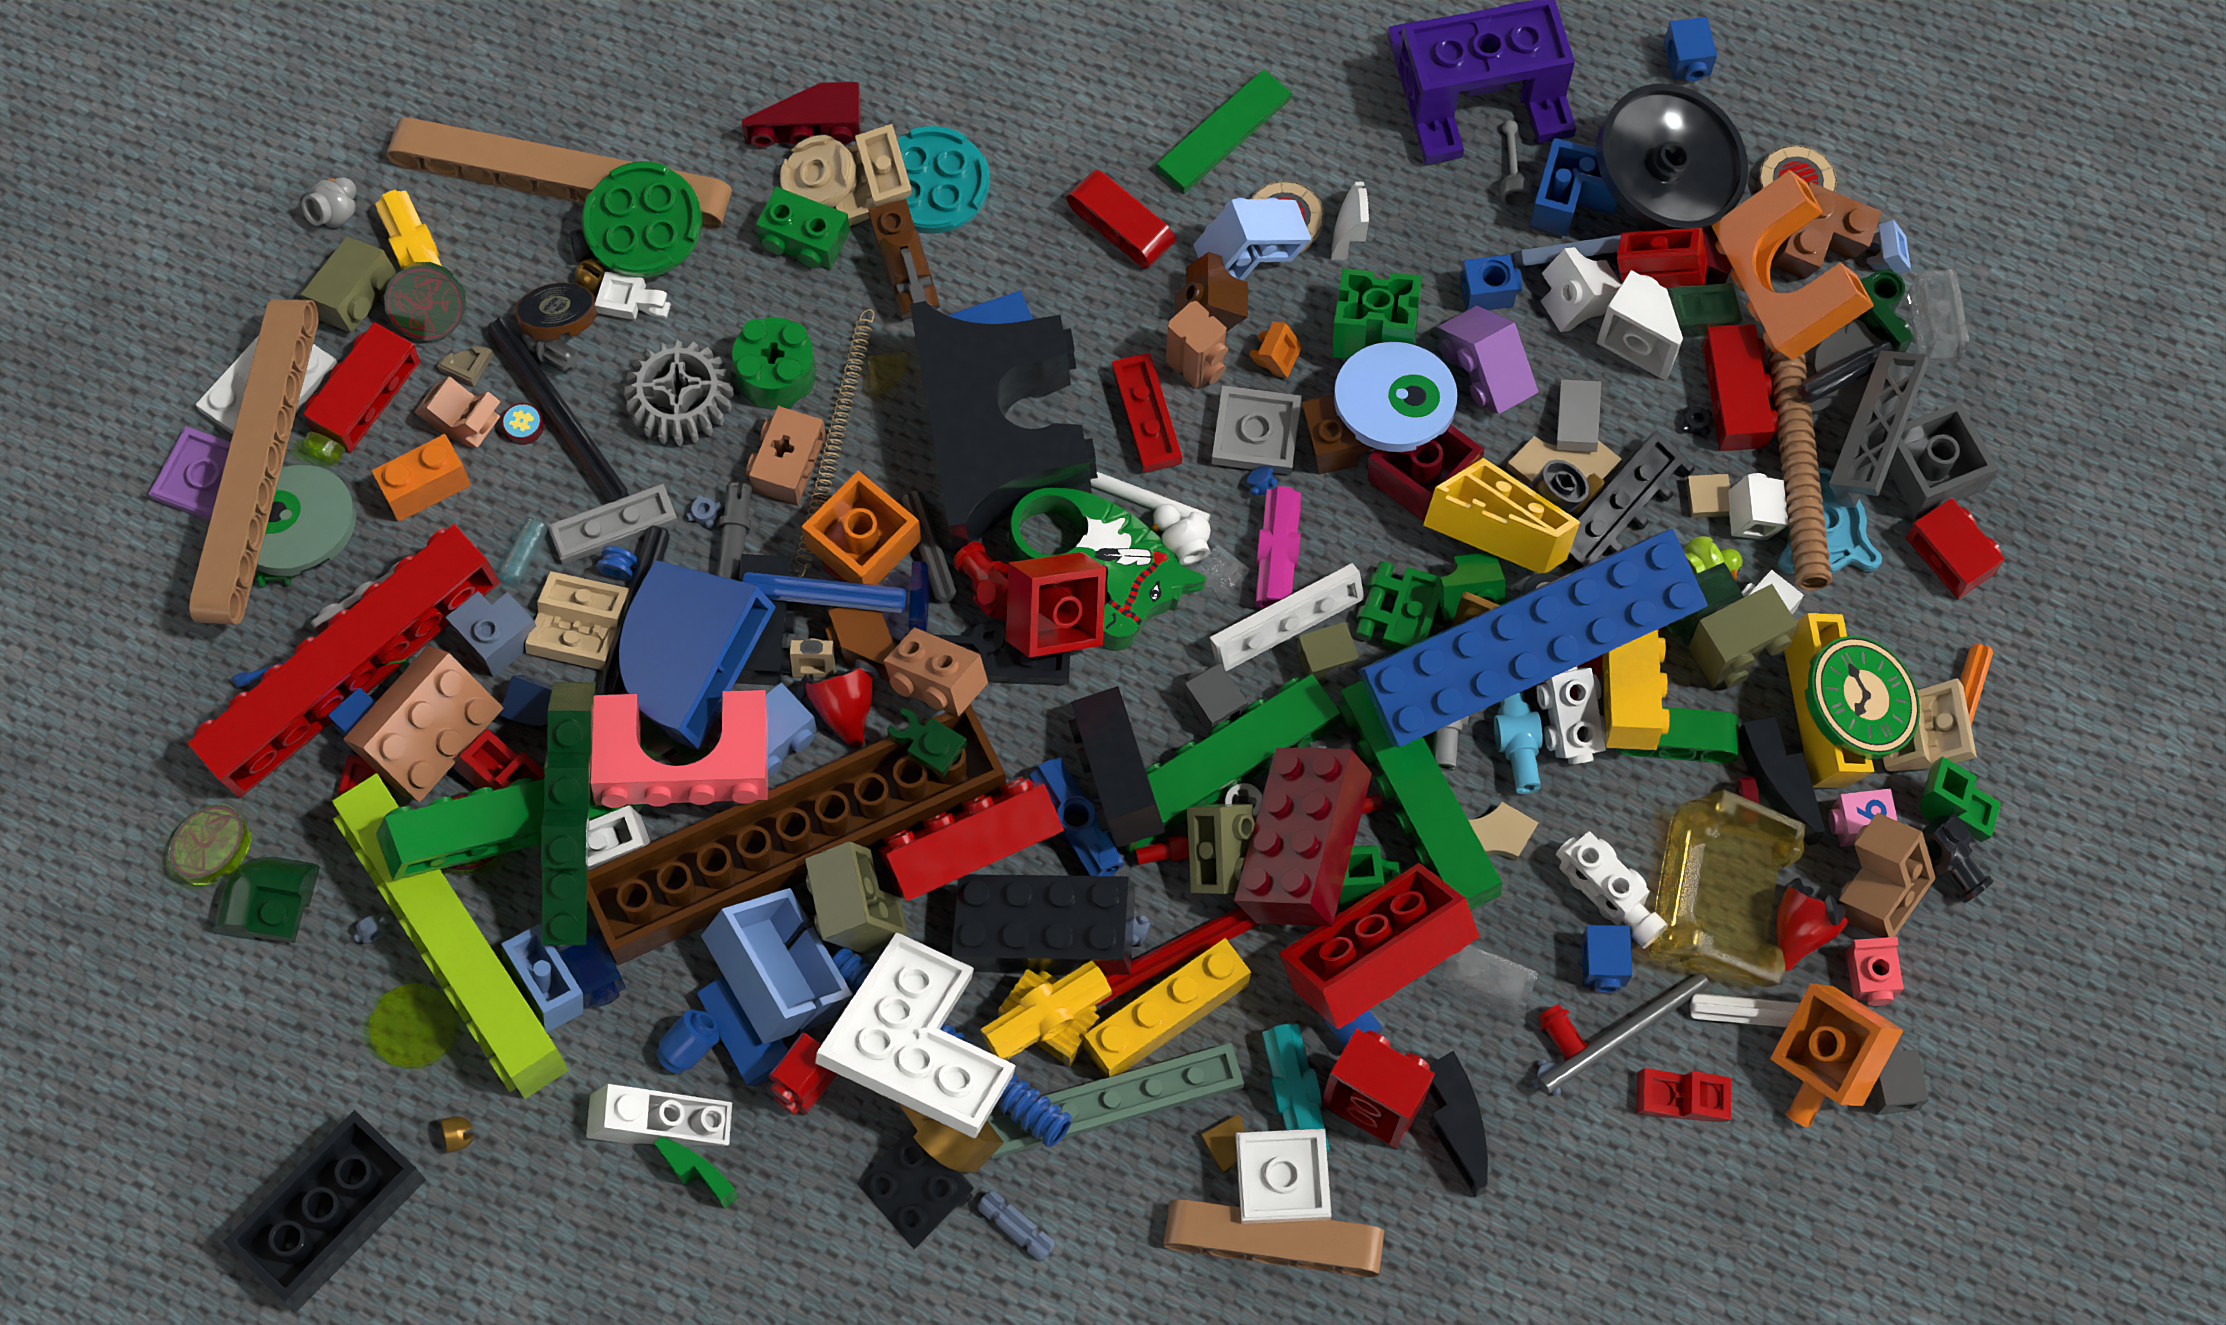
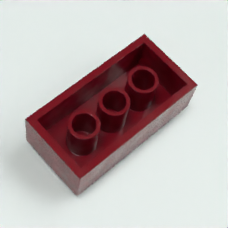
(1303, 836)

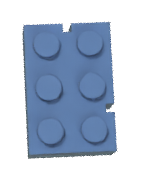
(775, 985)

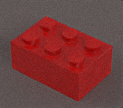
(1377, 1087)

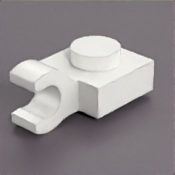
(626, 295)

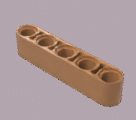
(1301, 1244)

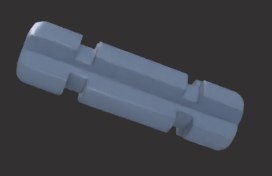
(1016, 1225)

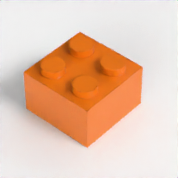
(861, 532)

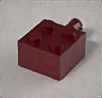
(1415, 474)

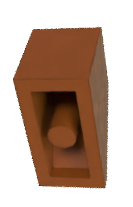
(860, 636)

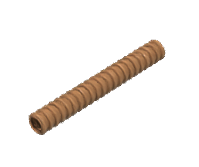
(1800, 474)

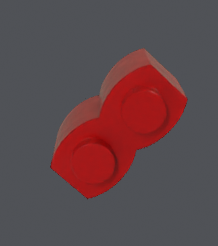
(798, 1078)

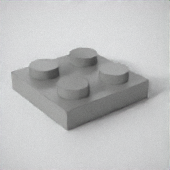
(1256, 429)

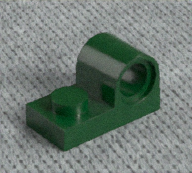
(1881, 317)

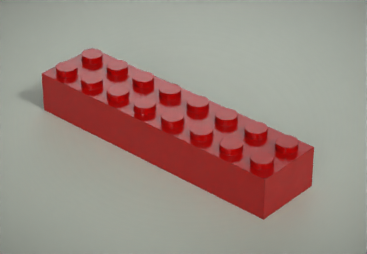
(383, 627)

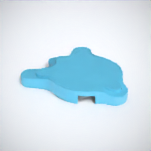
(1845, 534)

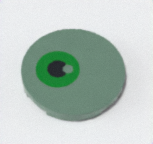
(307, 521)

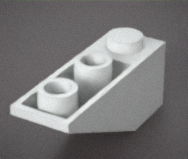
(646, 1115)

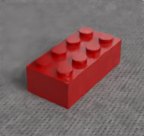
(969, 839)
(1379, 945)

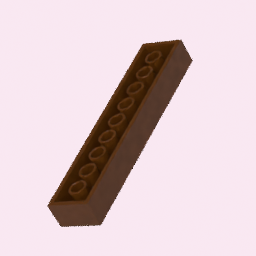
(764, 843)

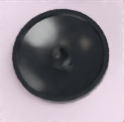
(1672, 158)

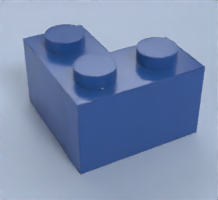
(1569, 180)

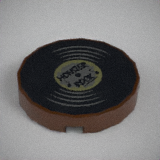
(556, 311)

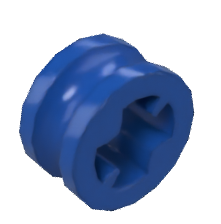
(616, 563)

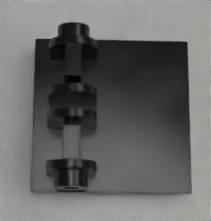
(914, 1189)

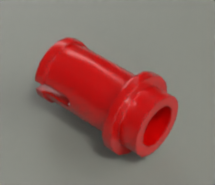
(1562, 1031)

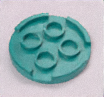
(945, 176)

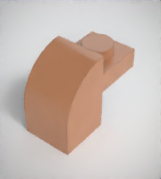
(458, 412)

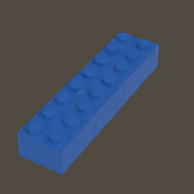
(1532, 638)

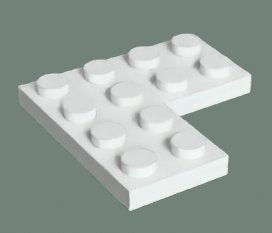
(895, 1041)

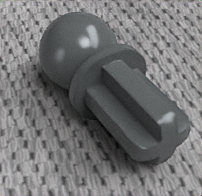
(552, 352)

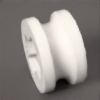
(1249, 790)

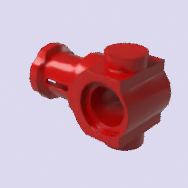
(988, 579)

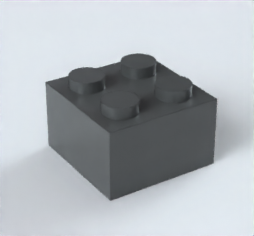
(1940, 460)

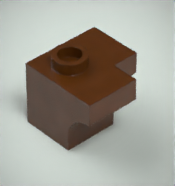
(1215, 290)
(1330, 439)

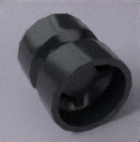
(1561, 485)

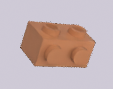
(936, 672)

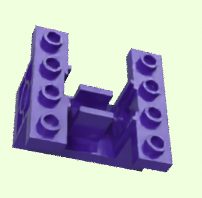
(1480, 56)

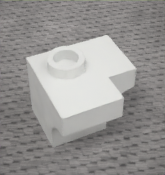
(1578, 289)

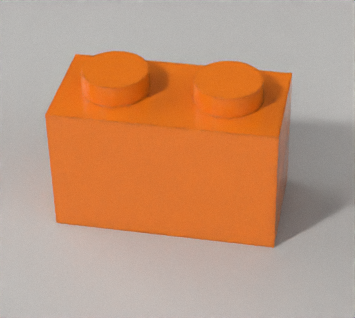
(421, 477)

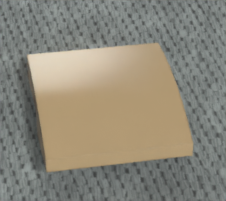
(878, 174)
(576, 620)
(1941, 731)

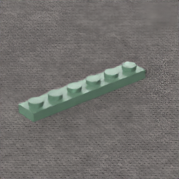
(1131, 1095)

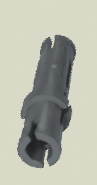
(734, 529)

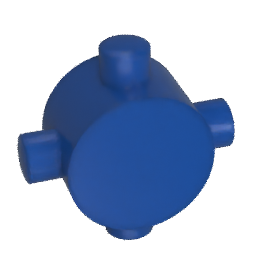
(1261, 480)

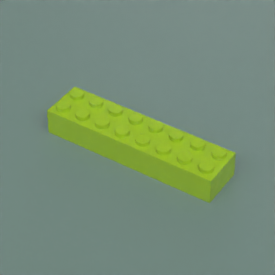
(453, 950)

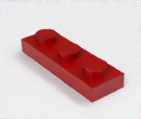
(1146, 412)

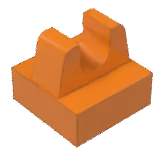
(1278, 350)

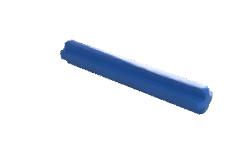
(829, 592)

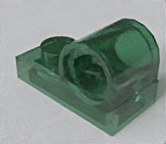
(1705, 307)

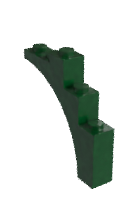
(567, 814)

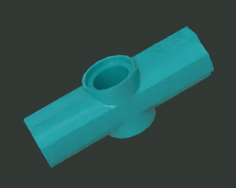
(1292, 1082)

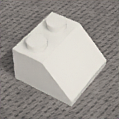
(1642, 325)

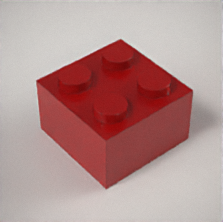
(1055, 604)

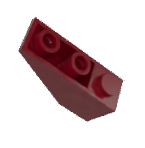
(818, 110)

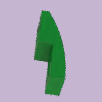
(689, 1165)

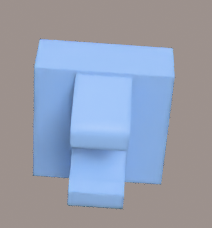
(1893, 248)

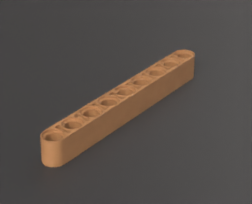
(525, 165)
(254, 462)

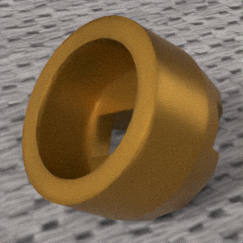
(586, 278)
(453, 1133)

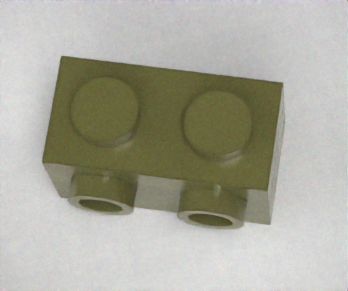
(349, 284)
(1218, 846)

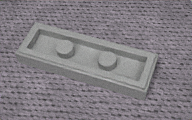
(612, 523)

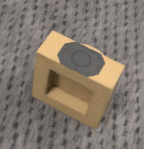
(812, 657)

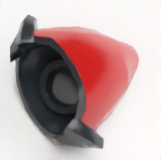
(842, 700)
(1806, 922)

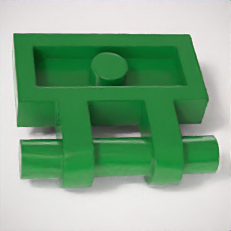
(1413, 610)

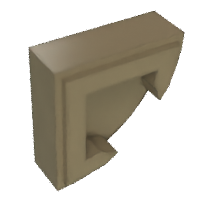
(467, 364)

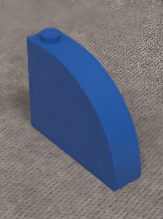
(688, 645)

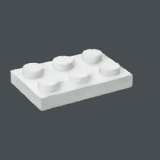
(224, 398)

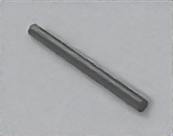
(1623, 1033)

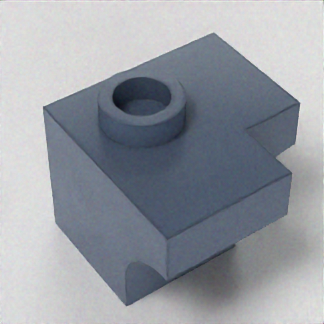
(493, 631)

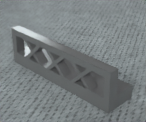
(1870, 423)

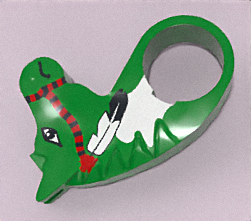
(1140, 570)

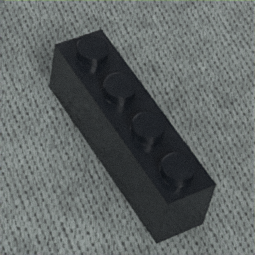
(1116, 767)

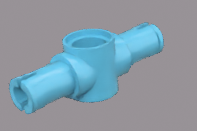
(1519, 736)

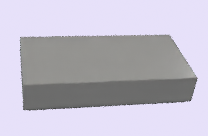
(1579, 415)

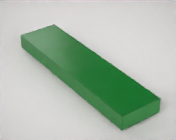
(1223, 131)

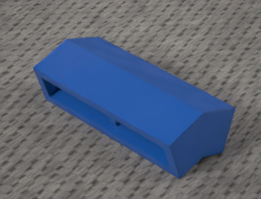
(738, 1034)

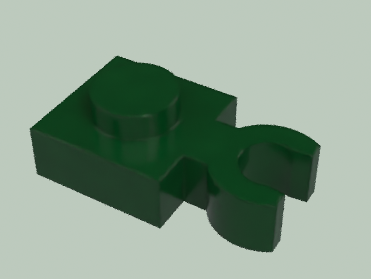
(931, 745)

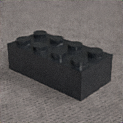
(1044, 923)
(325, 1210)

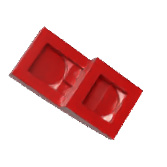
(1683, 1096)

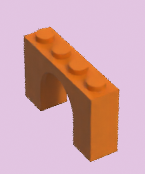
(1751, 238)

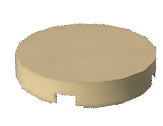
(819, 170)

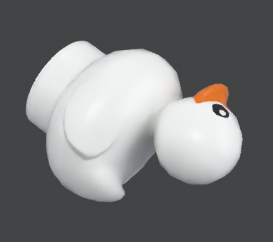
(1183, 537)

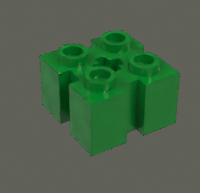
(1375, 311)

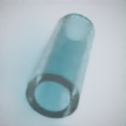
(523, 551)

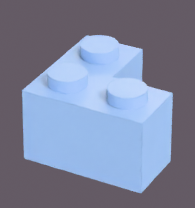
(1254, 233)

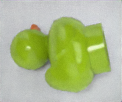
(1704, 554)

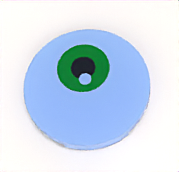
(1395, 396)

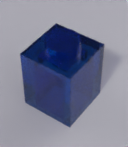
(594, 971)

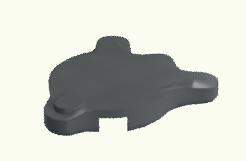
(1834, 349)

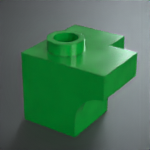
(1474, 574)
(1365, 875)

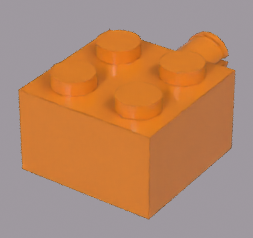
(1834, 1050)

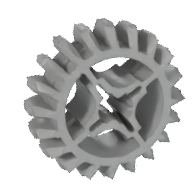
(648, 388)

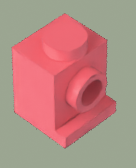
(1864, 981)

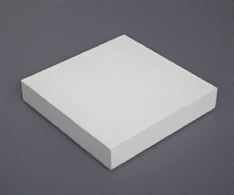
(1283, 1176)

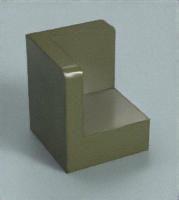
(1326, 650)

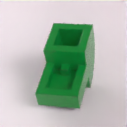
(1953, 790)

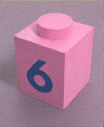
(1857, 810)

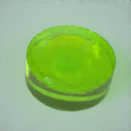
(323, 448)

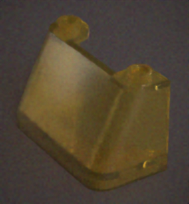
(1722, 888)

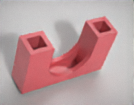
(729, 773)

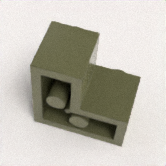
(1739, 633)
(849, 900)

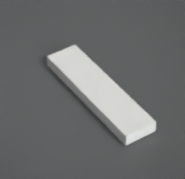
(1287, 617)

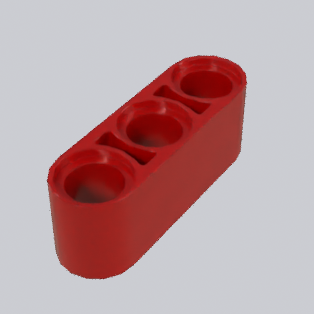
(1121, 218)

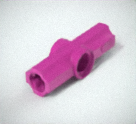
(1278, 546)

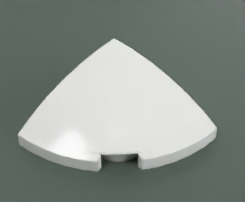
(1351, 221)

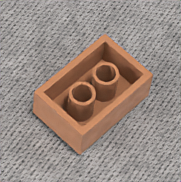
(423, 723)

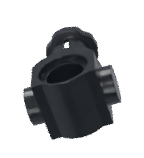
(1949, 853)

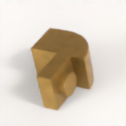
(952, 1146)

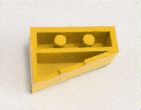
(1502, 518)

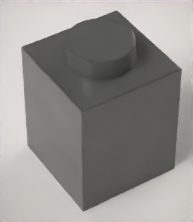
(1214, 696)
(1900, 1084)

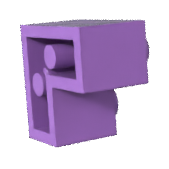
(1492, 356)

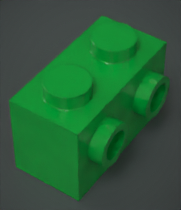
(802, 229)

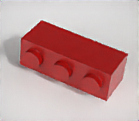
(361, 386)
(1739, 387)

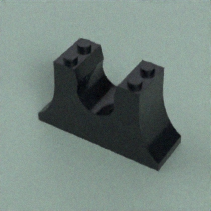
(969, 385)

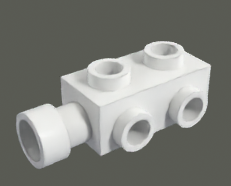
(1569, 715)
(1611, 882)

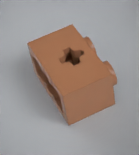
(798, 442)

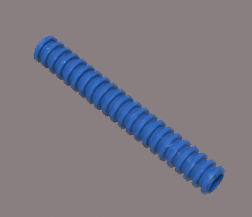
(1016, 1099)

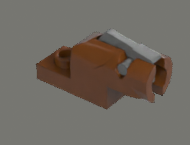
(902, 256)

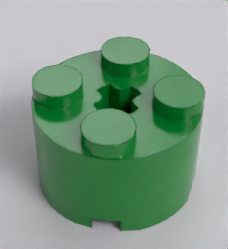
(774, 362)

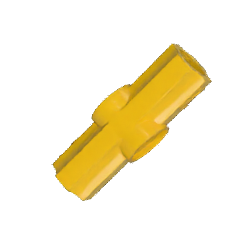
(407, 234)
(1046, 1011)

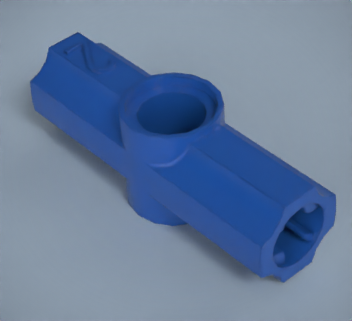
(1087, 841)

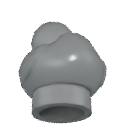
(330, 202)

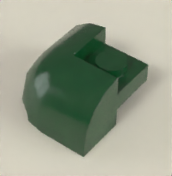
(266, 899)

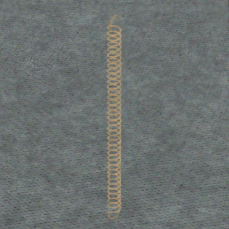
(834, 426)

